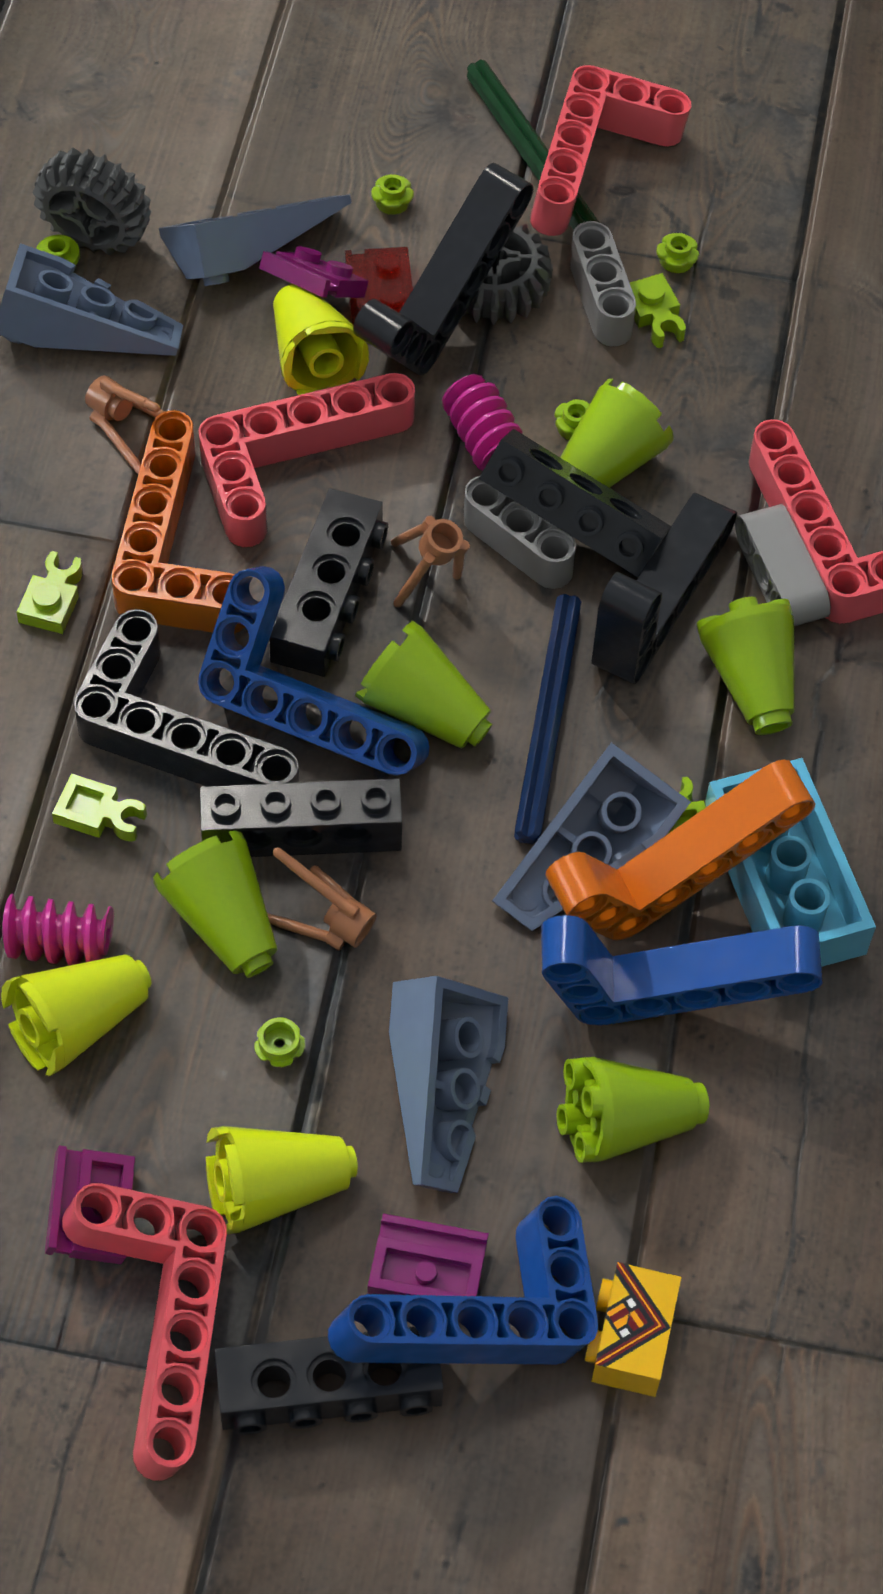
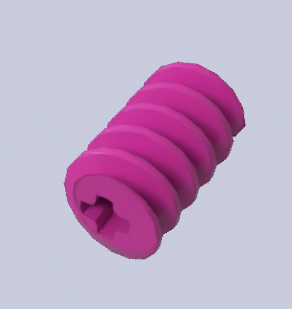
(478, 416)
(55, 932)

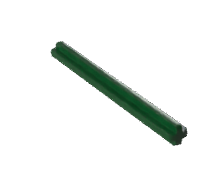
(518, 129)

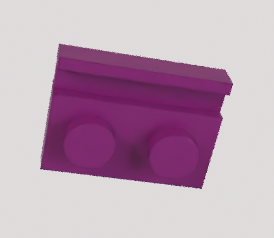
(313, 274)
(70, 1174)
(426, 1259)

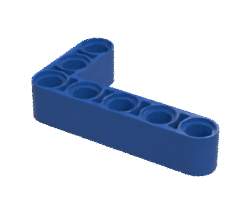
(293, 694)
(674, 978)
(487, 1318)

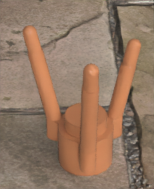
(115, 402)
(438, 545)
(347, 917)

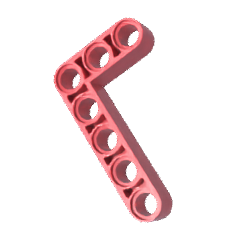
(605, 102)
(292, 429)
(790, 480)
(173, 1310)

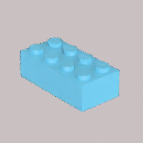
(802, 880)

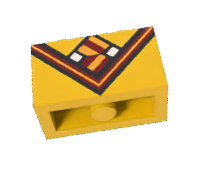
(635, 1329)

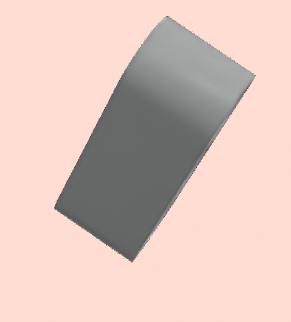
(602, 283)
(528, 549)
(782, 562)

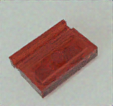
(387, 276)

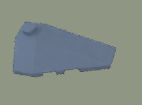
(232, 244)
(61, 310)
(609, 816)
(442, 1056)

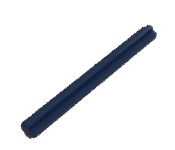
(547, 719)

